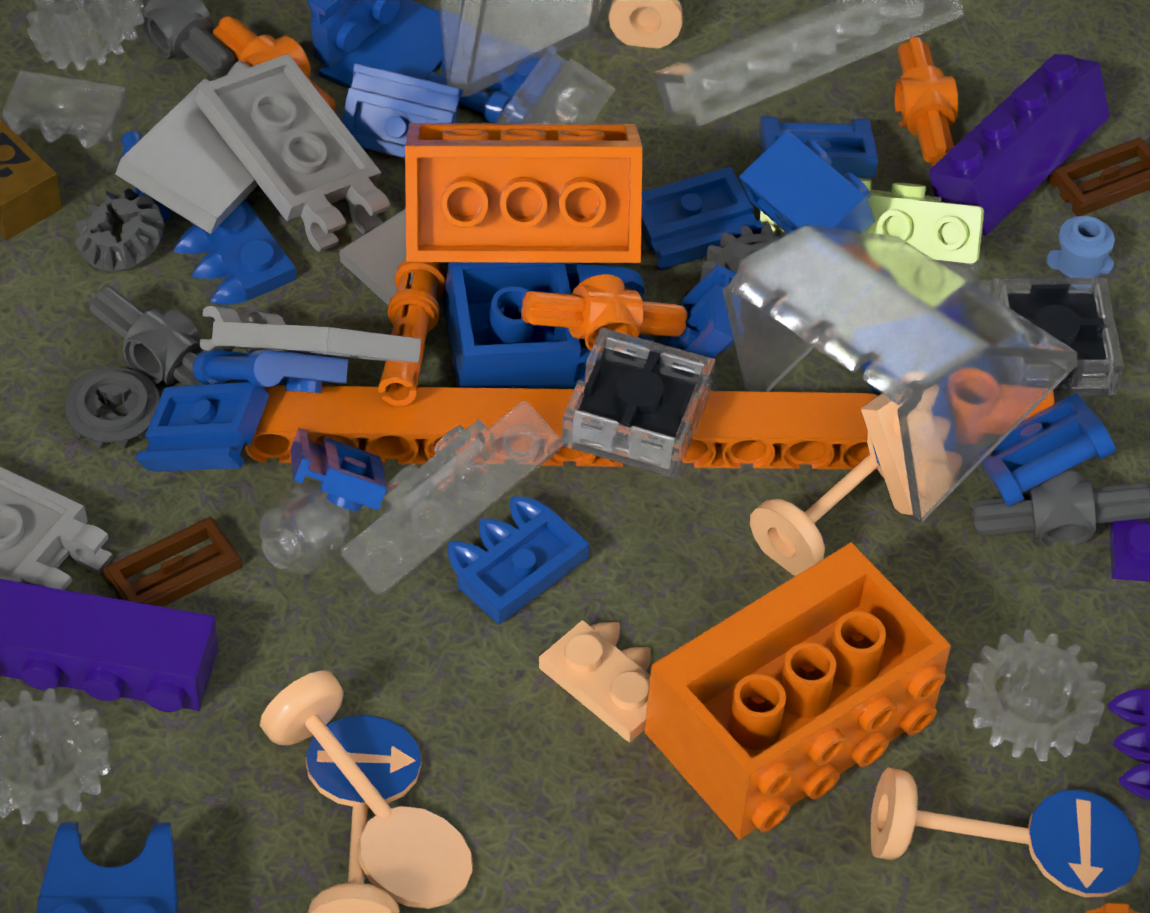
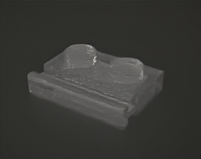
(558, 94)

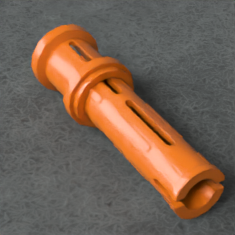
(413, 315)

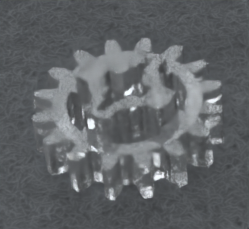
(82, 29)
(1035, 695)
(71, 749)

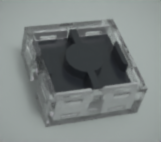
(1079, 316)
(638, 403)

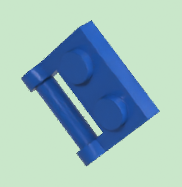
(847, 145)
(270, 368)
(1046, 447)

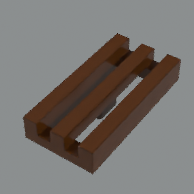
(1113, 184)
(178, 575)

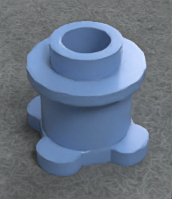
(1084, 248)

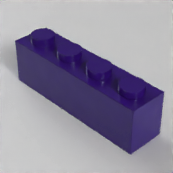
(1023, 139)
(105, 646)

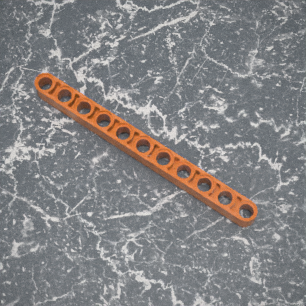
(734, 429)

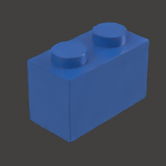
(800, 188)

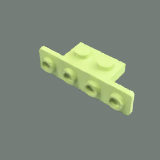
(925, 222)

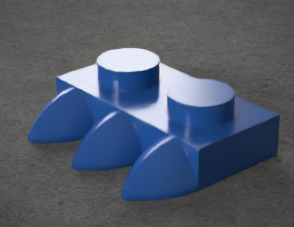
(243, 252)
(517, 561)

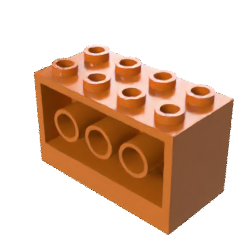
(523, 193)
(796, 690)

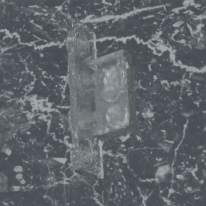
(448, 493)

